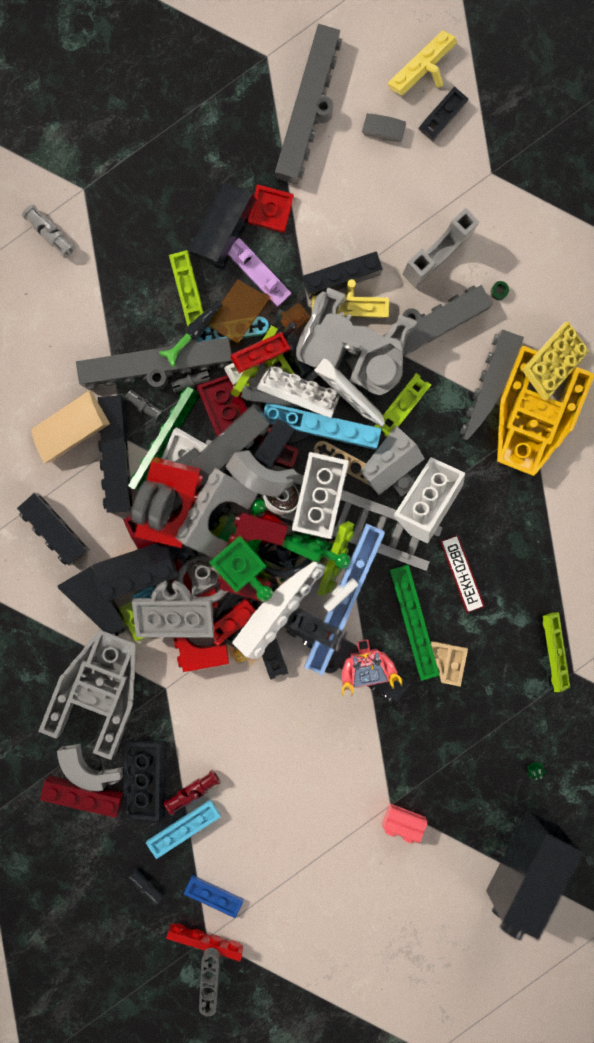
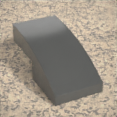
(384, 126)

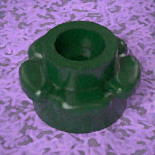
(536, 771)

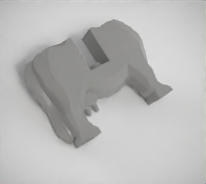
(331, 334)

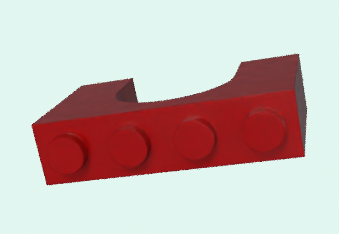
(184, 481)
(199, 657)

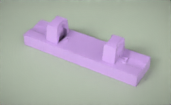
(259, 273)

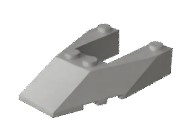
(99, 681)

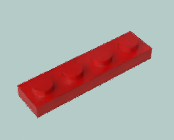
(197, 939)

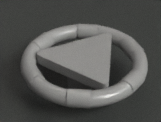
(202, 579)

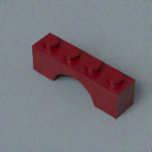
(64, 793)

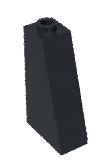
(84, 595)

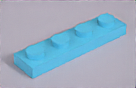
(183, 829)

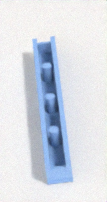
(358, 569)

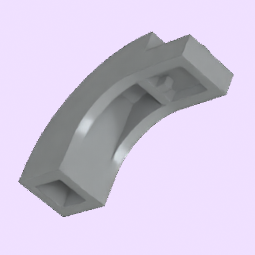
(257, 477)
(81, 774)

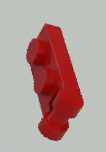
(233, 620)

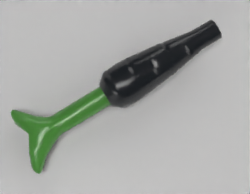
(193, 331)

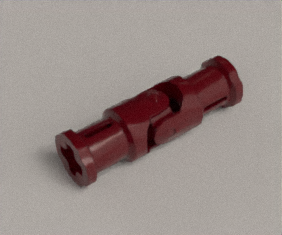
(192, 792)

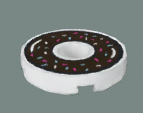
(285, 506)

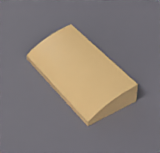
(69, 427)

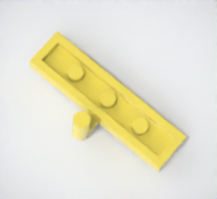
(422, 63)
(362, 306)

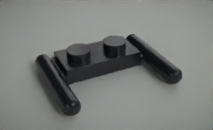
(297, 367)

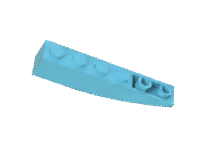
(324, 426)

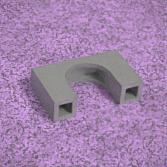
(427, 261)
(218, 489)

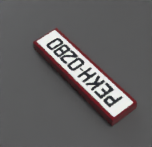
(462, 573)

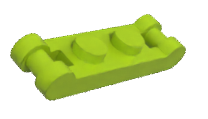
(404, 404)

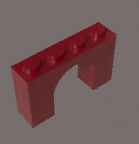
(251, 528)

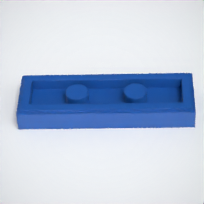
(213, 896)

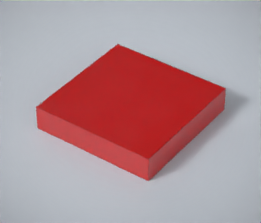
(271, 209)

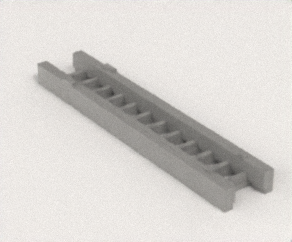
(368, 505)

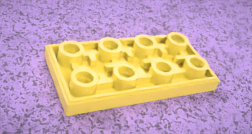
(555, 360)

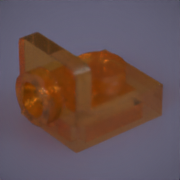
(294, 314)

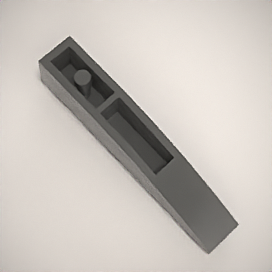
(492, 379)

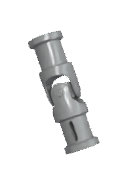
(48, 231)

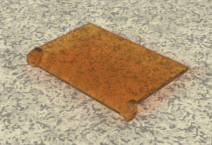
(238, 311)

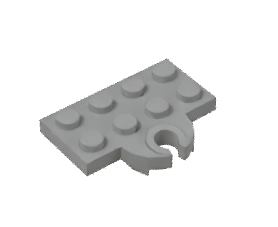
(173, 614)

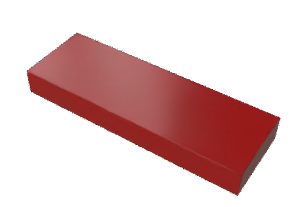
(260, 352)

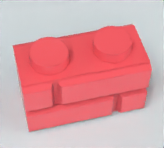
(404, 823)

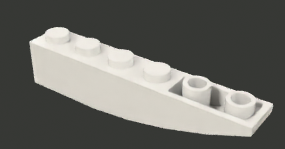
(274, 614)

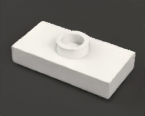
(340, 594)

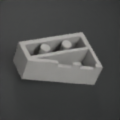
(391, 461)

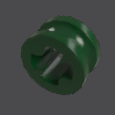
(506, 290)

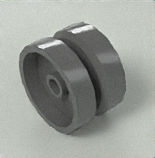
(153, 505)

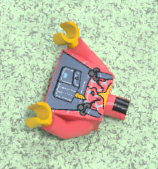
(367, 668)

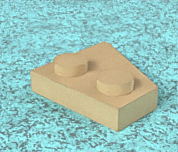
(450, 662)

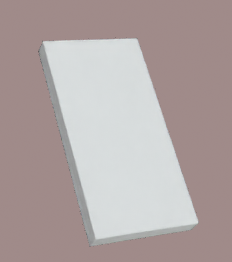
(299, 391)

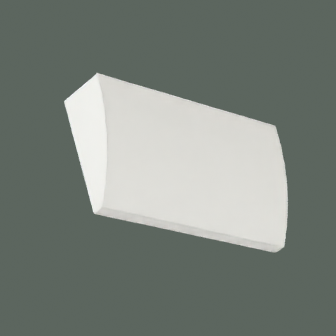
(349, 392)

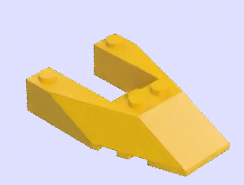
(533, 426)

